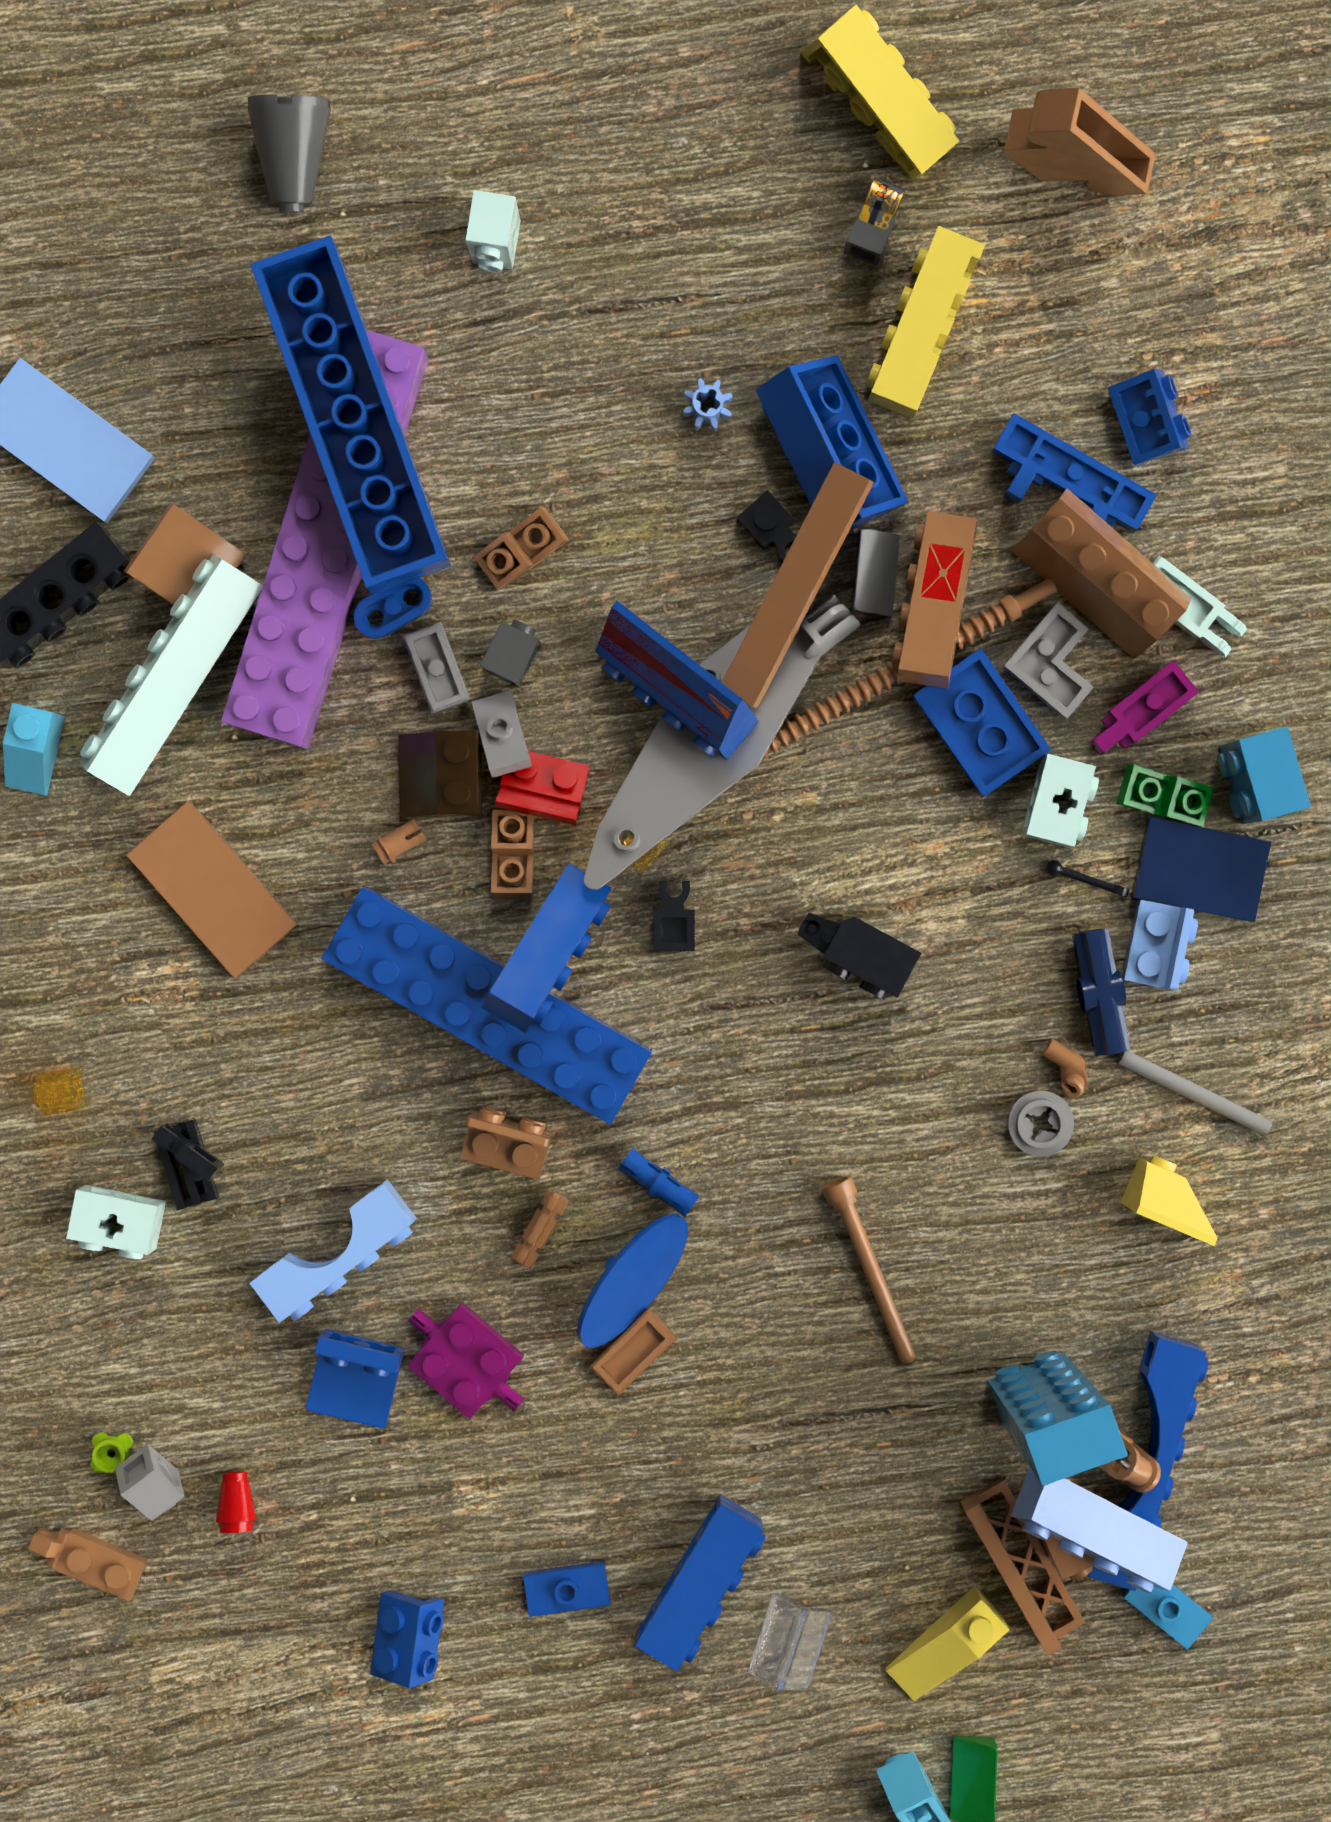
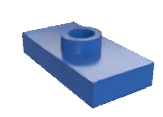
(566, 1588)

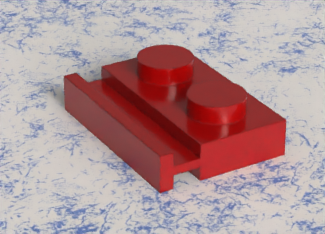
(546, 789)

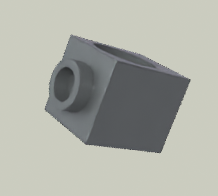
(511, 652)

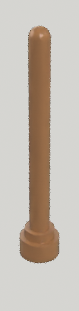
(841, 1196)

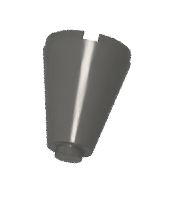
(289, 145)

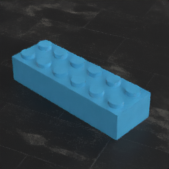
(1056, 1417)

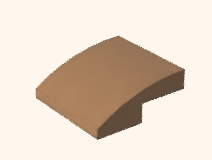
(175, 551)

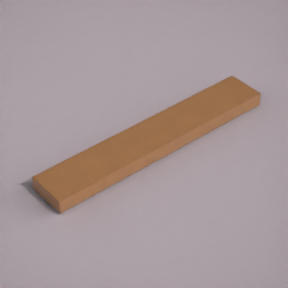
(796, 583)

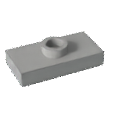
(436, 668)
(501, 734)

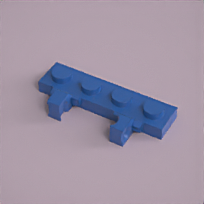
(1041, 458)

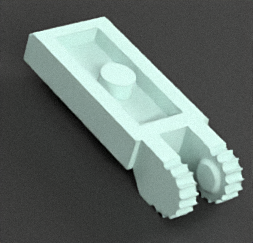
(1202, 611)

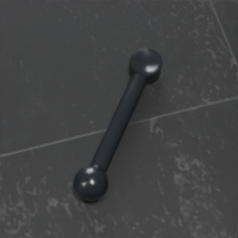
(1055, 868)

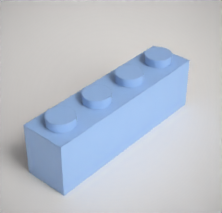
(1100, 1530)

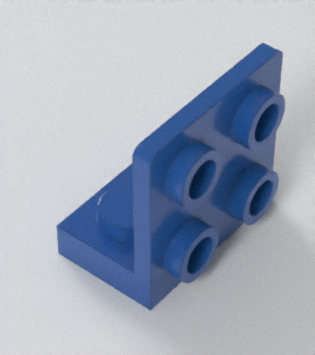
(354, 1378)

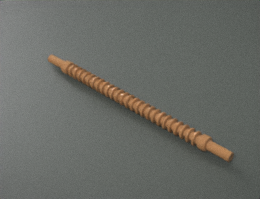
(1009, 609)

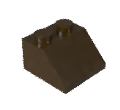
(440, 774)

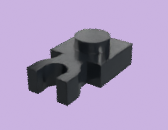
(768, 523)
(674, 926)
(195, 1160)

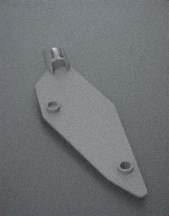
(678, 778)

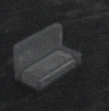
(789, 1644)

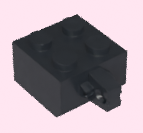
(861, 950)

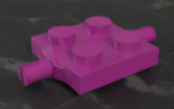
(465, 1360)

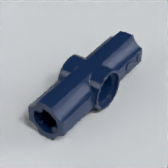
(1101, 991)

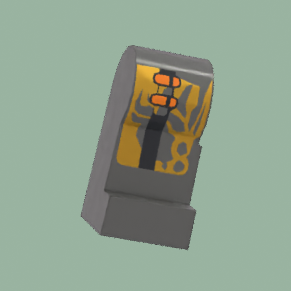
(874, 222)

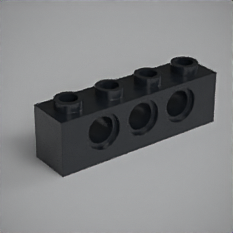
(60, 572)

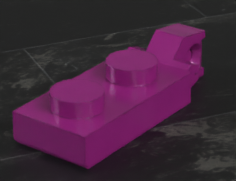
(1145, 708)

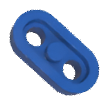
(393, 607)

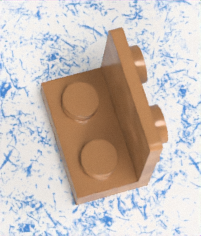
(506, 1143)

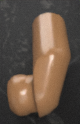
(1071, 1067)

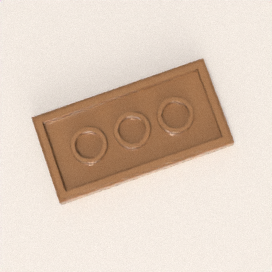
(212, 889)

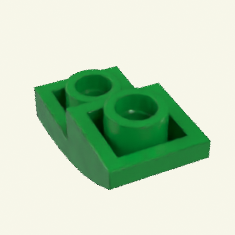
(1165, 795)

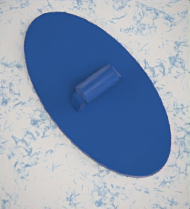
(632, 1280)

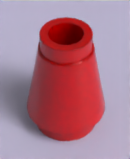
(235, 1504)

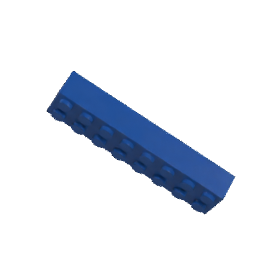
(350, 415)
(448, 986)

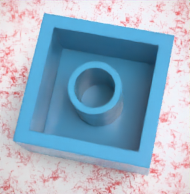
(1263, 776)

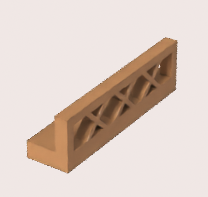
(1015, 1579)

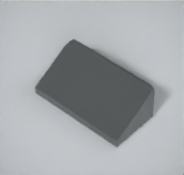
(875, 573)

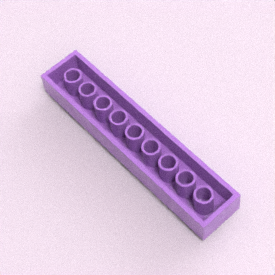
(309, 587)

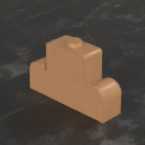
(1077, 139)

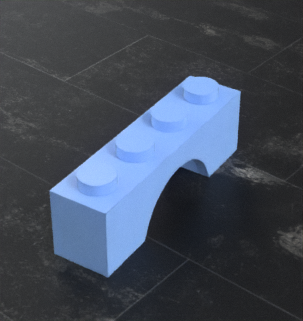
(293, 1281)

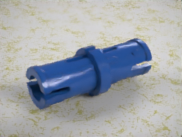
(658, 1182)

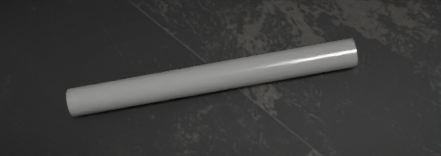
(1194, 1092)

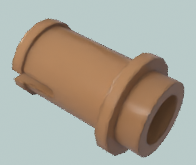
(396, 843)

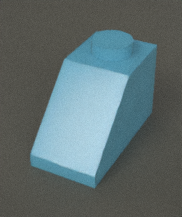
(31, 748)
(910, 1790)

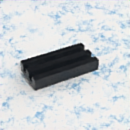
(173, 1176)

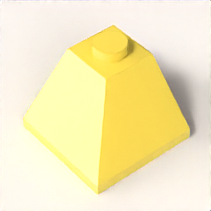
(1167, 1199)

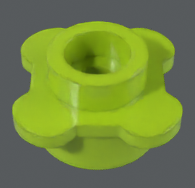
(101, 1460)

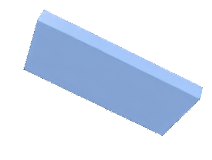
(68, 442)

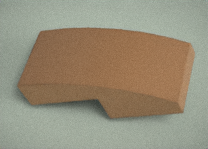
(521, 548)
(512, 855)

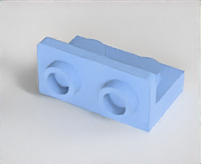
(1159, 945)

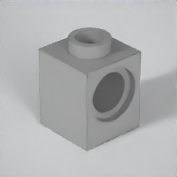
(149, 1482)

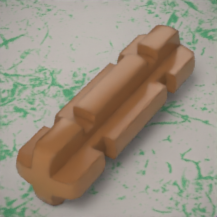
(539, 1228)

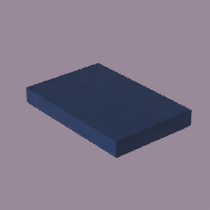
(1201, 869)

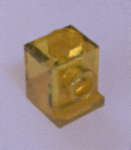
(60, 1091)

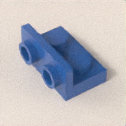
(1150, 416)

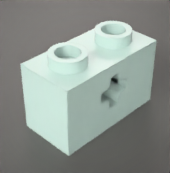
(493, 231)
(1042, 815)
(138, 1214)

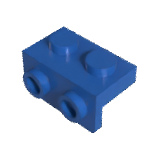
(407, 1639)

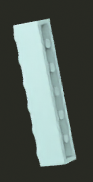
(170, 675)

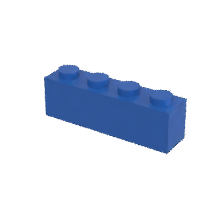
(546, 949)
(699, 1583)

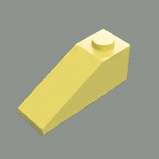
(949, 1644)

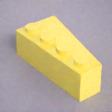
(882, 91)
(925, 322)

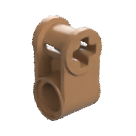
(1136, 1470)

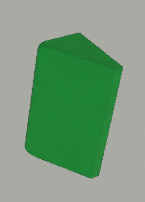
(973, 1779)

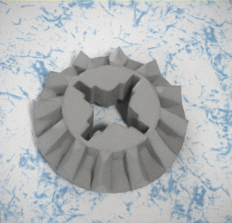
(1044, 1142)

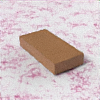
(633, 1351)

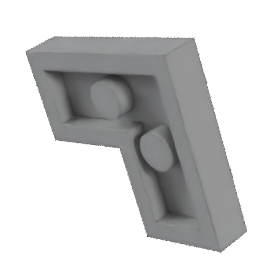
(1040, 662)

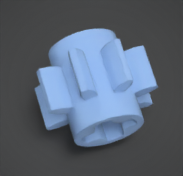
(712, 415)

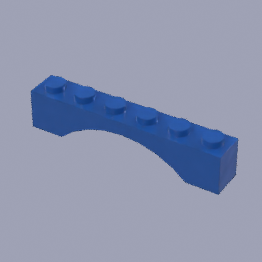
(1170, 1376)

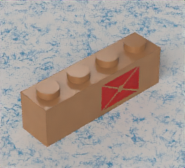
(936, 599)

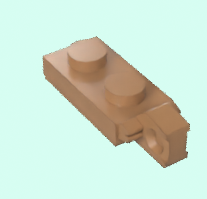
(91, 1560)

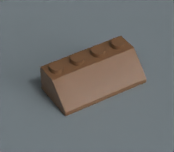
(1102, 574)

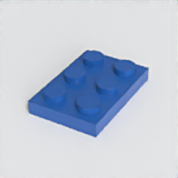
(982, 724)

